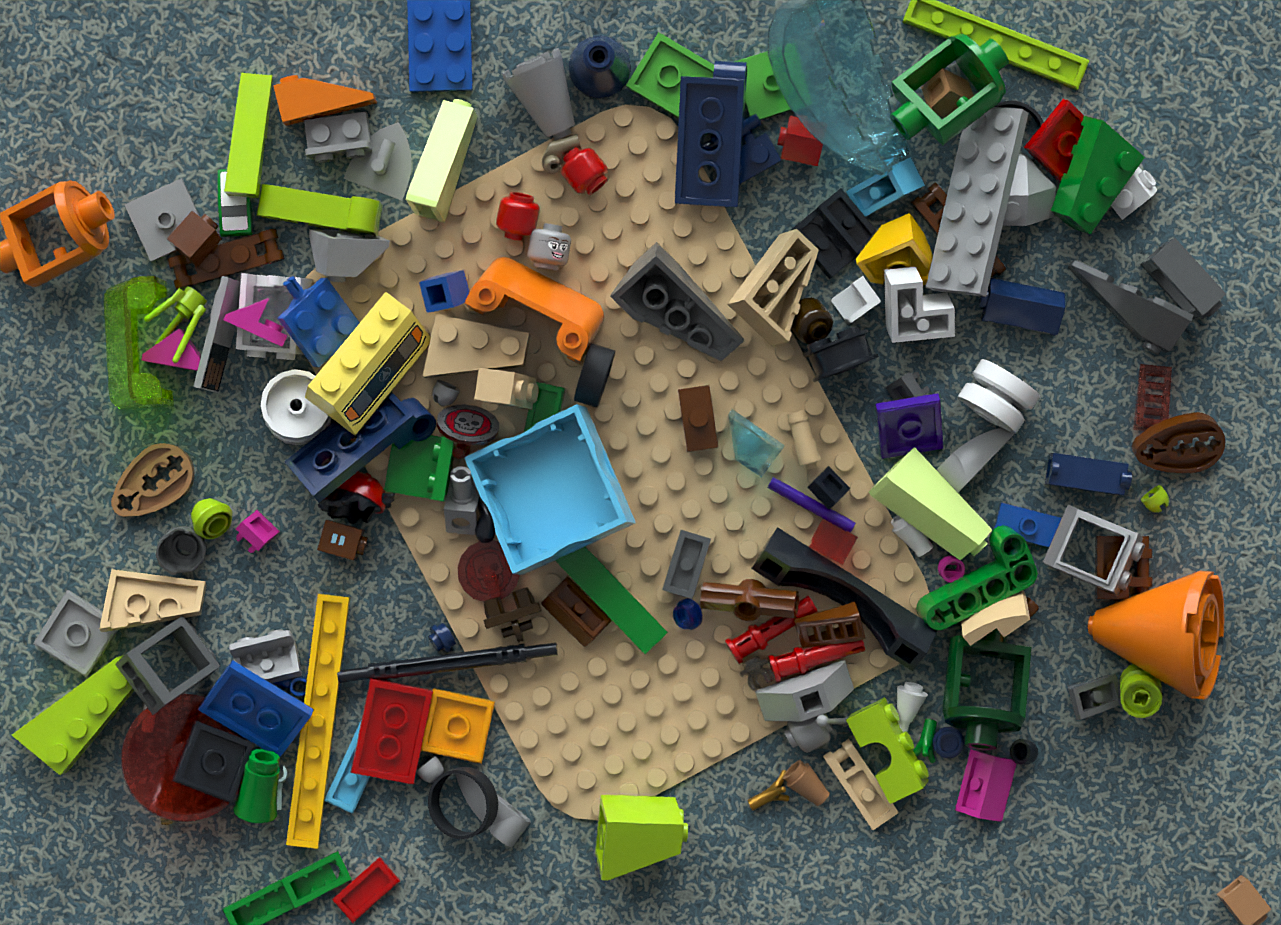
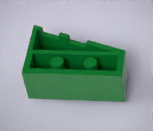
(1096, 175)

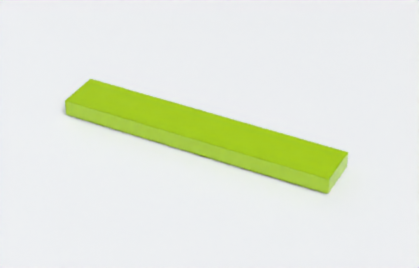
(1020, 49)

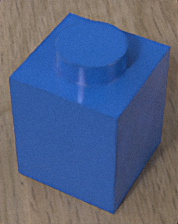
(444, 291)

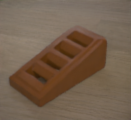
(841, 634)

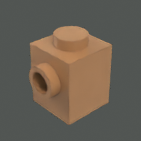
(1244, 902)

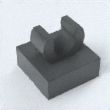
(906, 387)

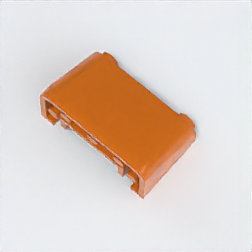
(577, 313)

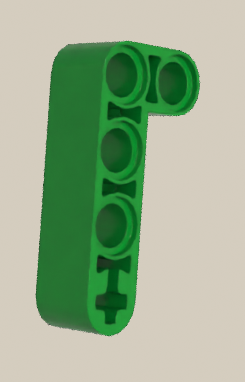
(976, 581)

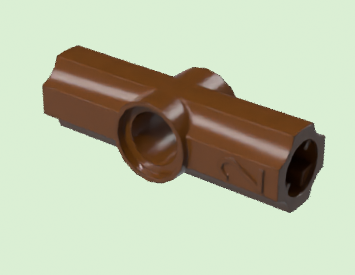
(749, 600)

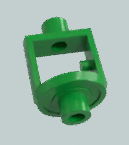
(980, 66)

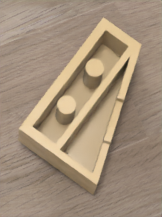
(775, 285)

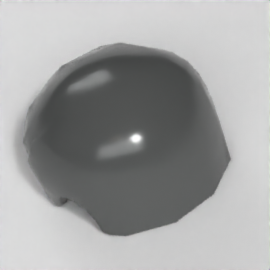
(172, 559)

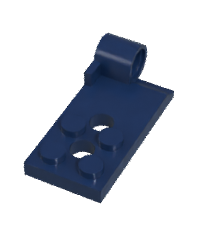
(716, 108)
(391, 423)

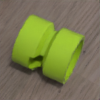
(1139, 692)

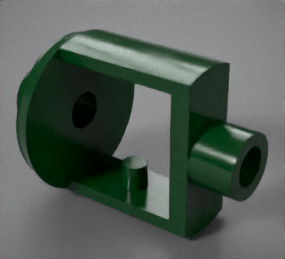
(985, 723)

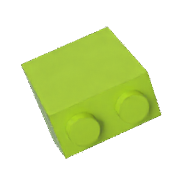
(637, 833)

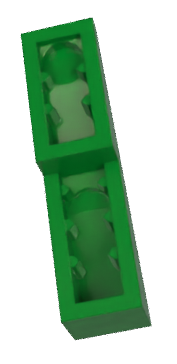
(287, 892)

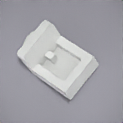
(1135, 193)

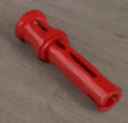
(758, 636)
(802, 659)

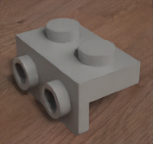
(269, 656)

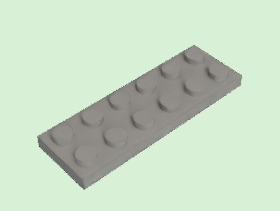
(977, 203)

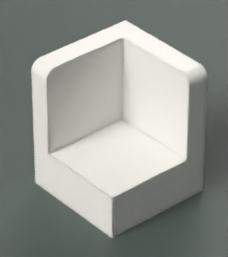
(855, 300)

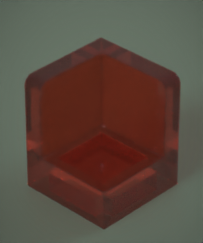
(832, 542)

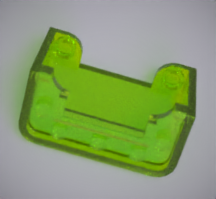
(122, 306)

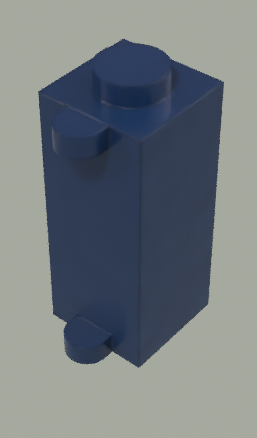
(1023, 306)
(1088, 474)

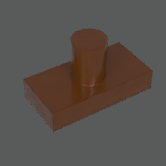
(698, 418)

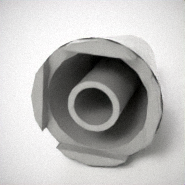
(544, 92)

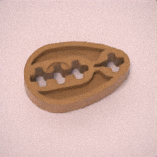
(146, 464)

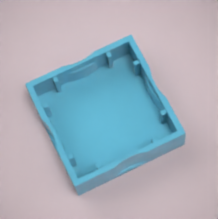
(550, 490)

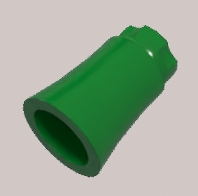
(259, 788)

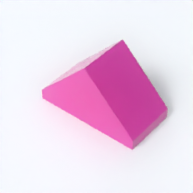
(165, 350)

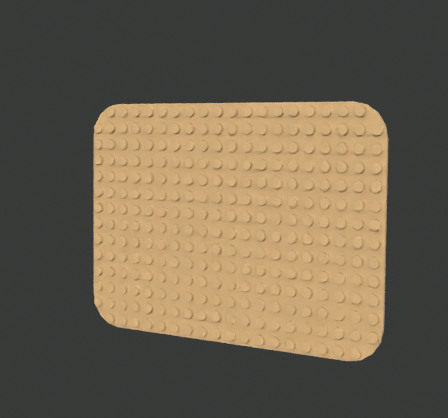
(607, 711)

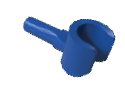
(289, 684)

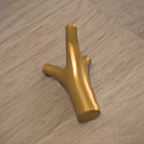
(773, 793)

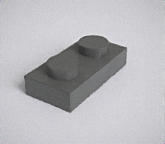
(686, 564)

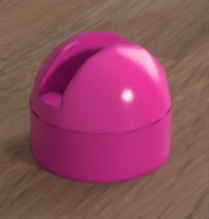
(951, 574)

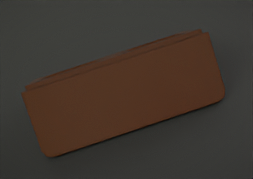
(576, 612)

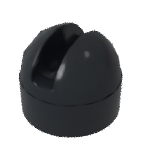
(1023, 752)

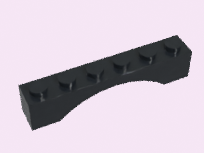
(794, 564)

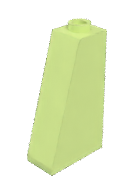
(442, 161)
(931, 505)

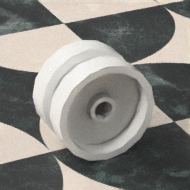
(1000, 392)
(282, 421)

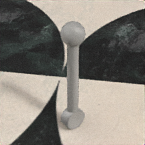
(823, 721)

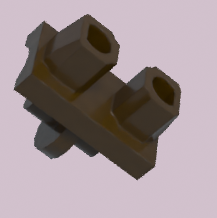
(525, 606)

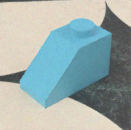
(885, 189)

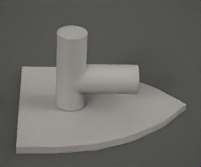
(386, 166)

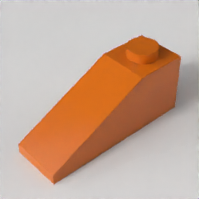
(313, 99)

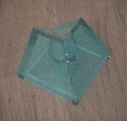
(751, 444)

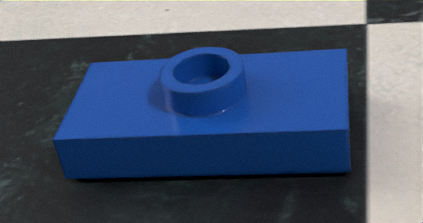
(1031, 525)

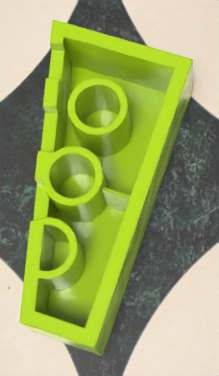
(76, 719)

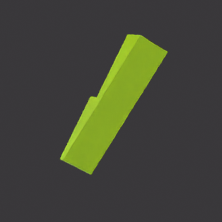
(249, 136)

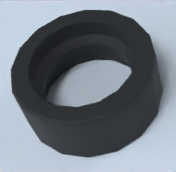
(594, 375)

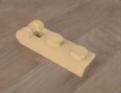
(861, 785)

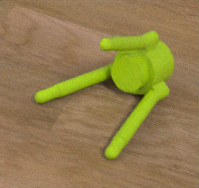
(188, 304)

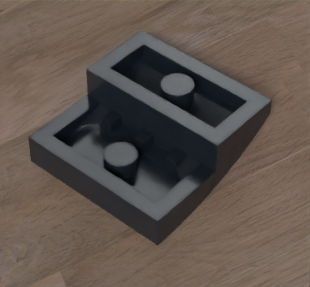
(837, 231)

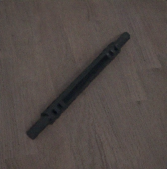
(448, 662)

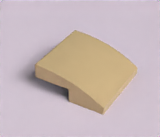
(1003, 615)

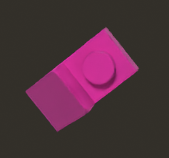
(248, 319)

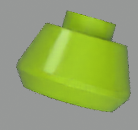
(211, 518)

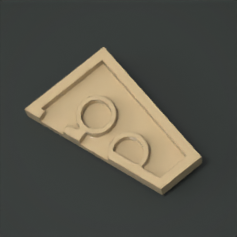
(148, 599)

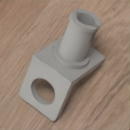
(461, 501)

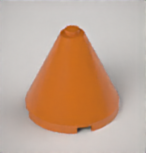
(1169, 632)

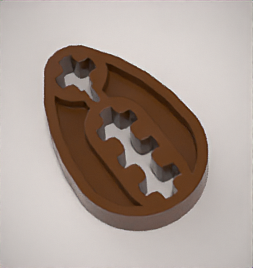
(1186, 459)

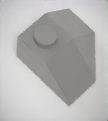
(1030, 195)
(344, 254)

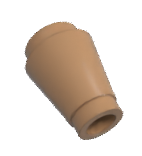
(804, 781)

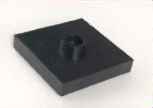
(213, 762)

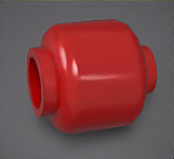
(584, 171)
(517, 215)

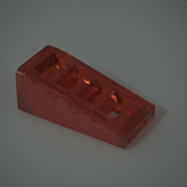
(1157, 371)

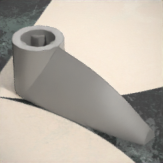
(972, 456)
(509, 821)

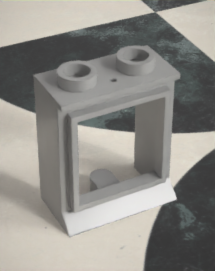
(1119, 575)

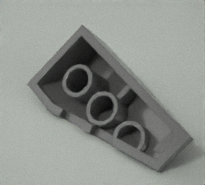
(669, 299)

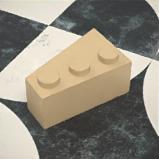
(466, 346)

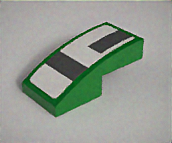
(233, 211)

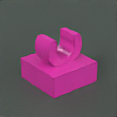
(256, 531)

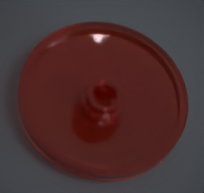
(152, 755)

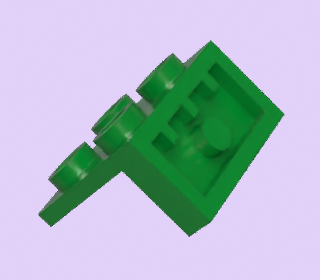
(421, 468)

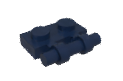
(756, 155)

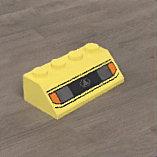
(369, 364)

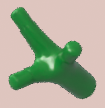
(926, 740)

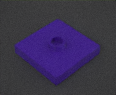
(909, 424)

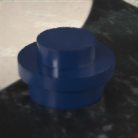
(441, 638)
(948, 742)

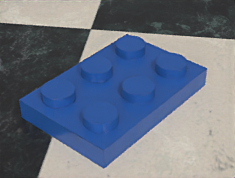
(439, 45)
(255, 709)

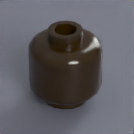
(812, 321)

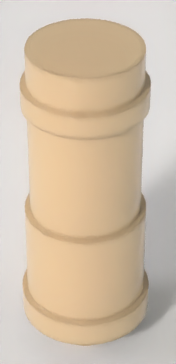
(803, 438)

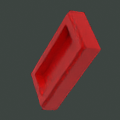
(366, 889)

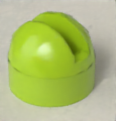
(1154, 502)

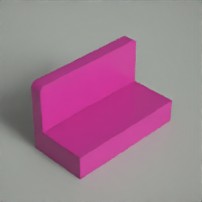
(985, 786)

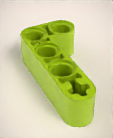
(320, 209)

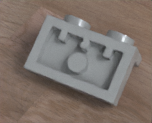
(338, 136)

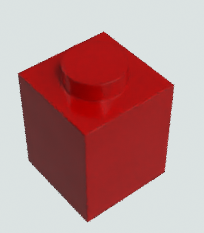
(799, 143)

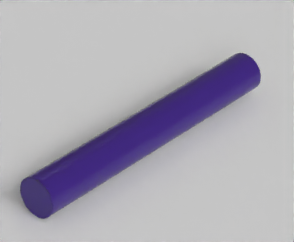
(811, 505)

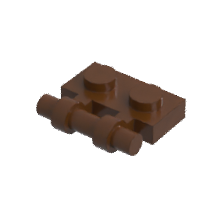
(1105, 554)

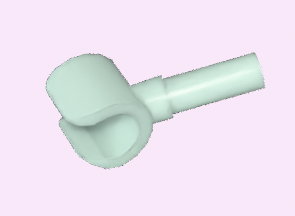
(280, 787)

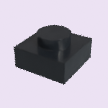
(828, 487)

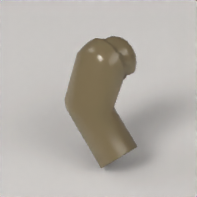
(556, 152)

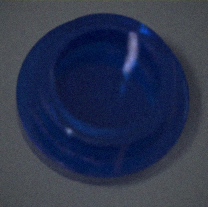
(687, 614)

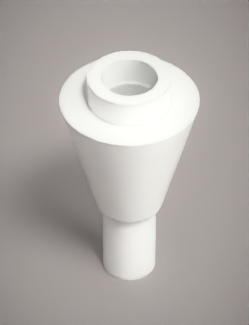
(909, 701)

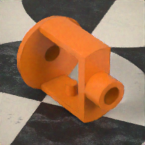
(83, 218)

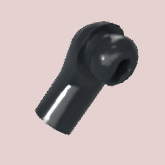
(485, 526)

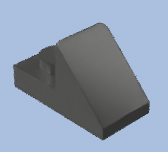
(1094, 696)

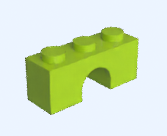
(880, 725)

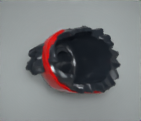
(357, 499)

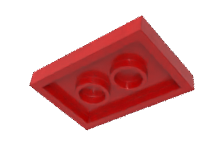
(391, 731)

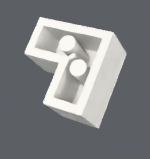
(912, 314)

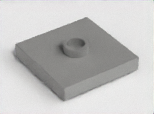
(159, 215)
(74, 634)

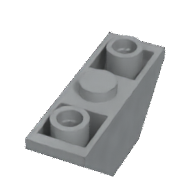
(806, 694)

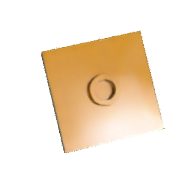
(457, 725)

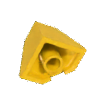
(894, 246)

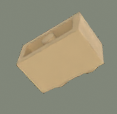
(506, 388)

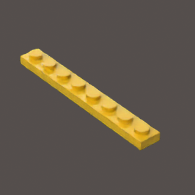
(317, 733)

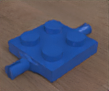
(317, 319)

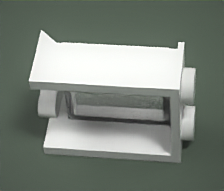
(260, 287)

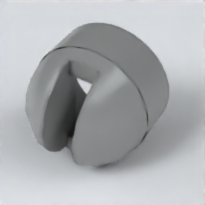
(444, 393)
(431, 770)

